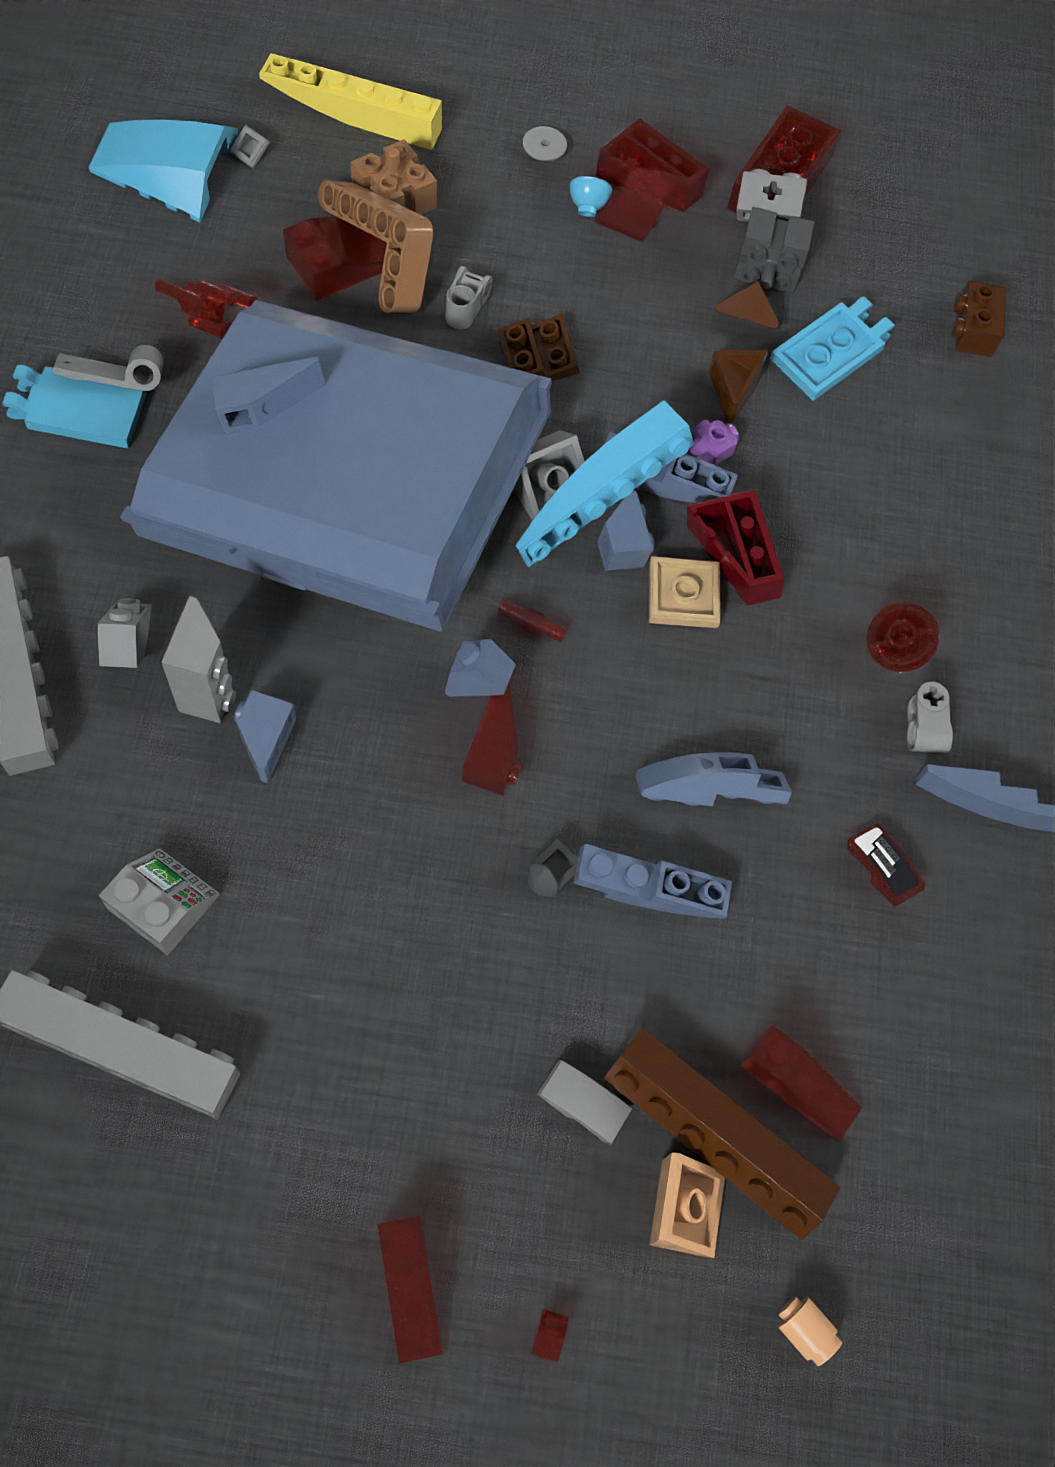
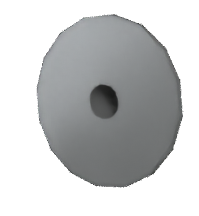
(544, 143)

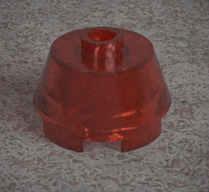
(902, 637)

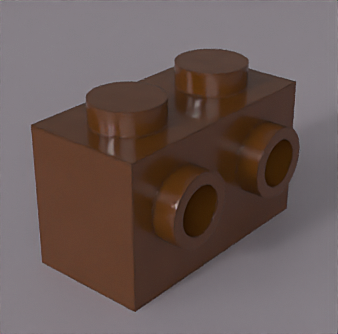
(979, 318)

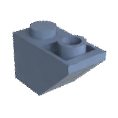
(625, 536)

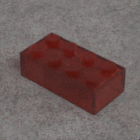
(791, 146)

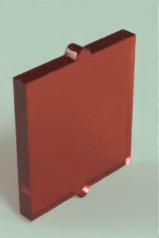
(629, 213)

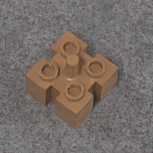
(397, 177)

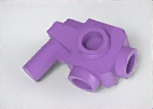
(713, 441)

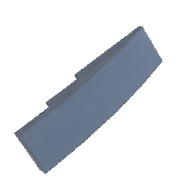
(983, 794)

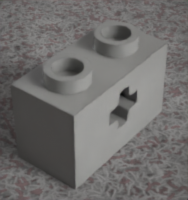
(756, 190)

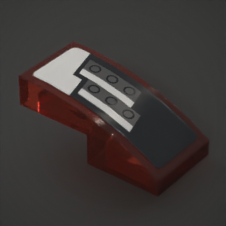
(888, 864)

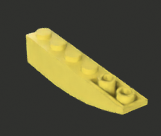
(358, 100)

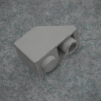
(124, 633)

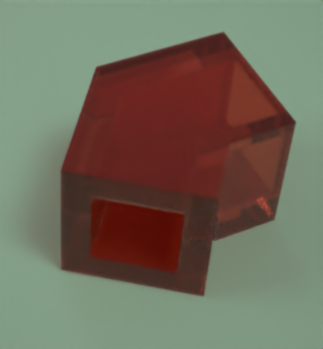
(549, 1335)

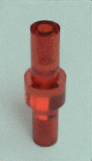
(532, 620)

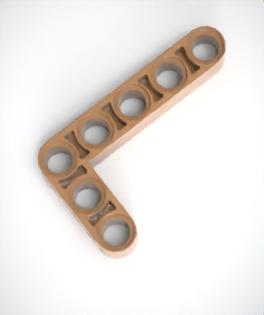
(406, 234)

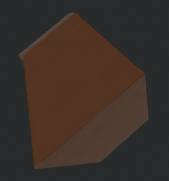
(749, 305)
(735, 378)

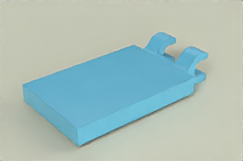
(831, 348)
(75, 407)

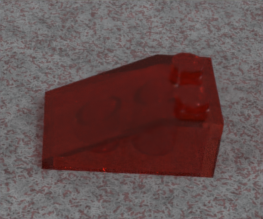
(332, 254)

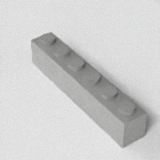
(24, 731)
(116, 1044)

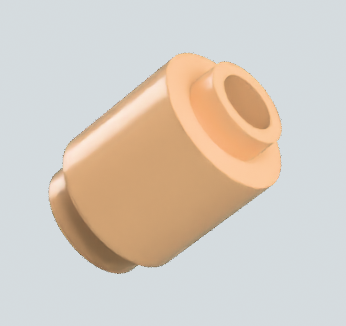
(809, 1330)

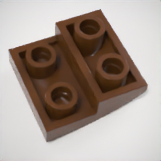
(540, 348)

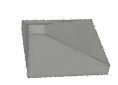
(249, 146)

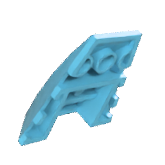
(163, 160)

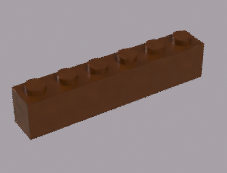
(723, 1134)

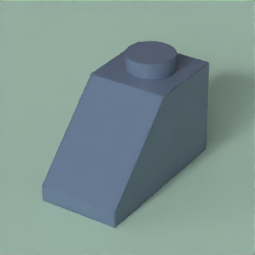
(479, 670)
(264, 729)

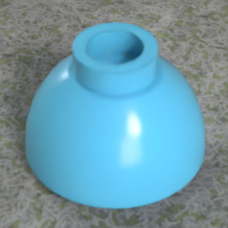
(589, 194)

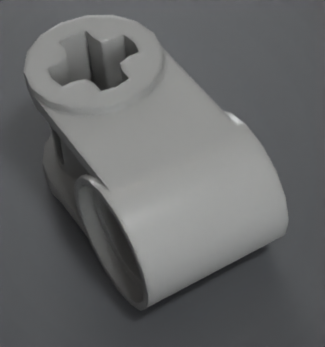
(466, 298)
(929, 720)

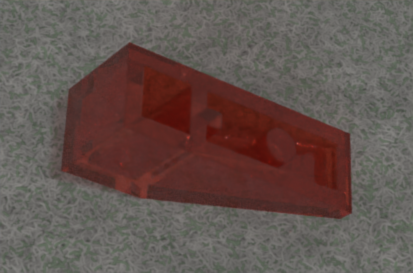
(495, 748)
(801, 1082)
(409, 1289)

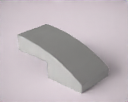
(585, 1101)

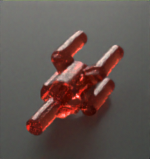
(206, 303)

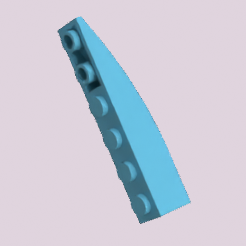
(606, 478)

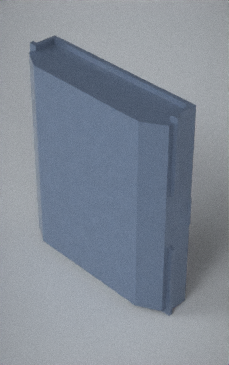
(360, 488)

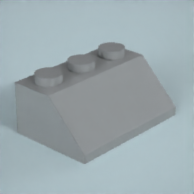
(198, 667)

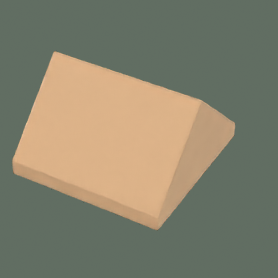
(687, 1206)

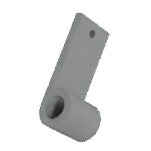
(141, 373)

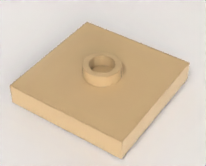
(684, 592)

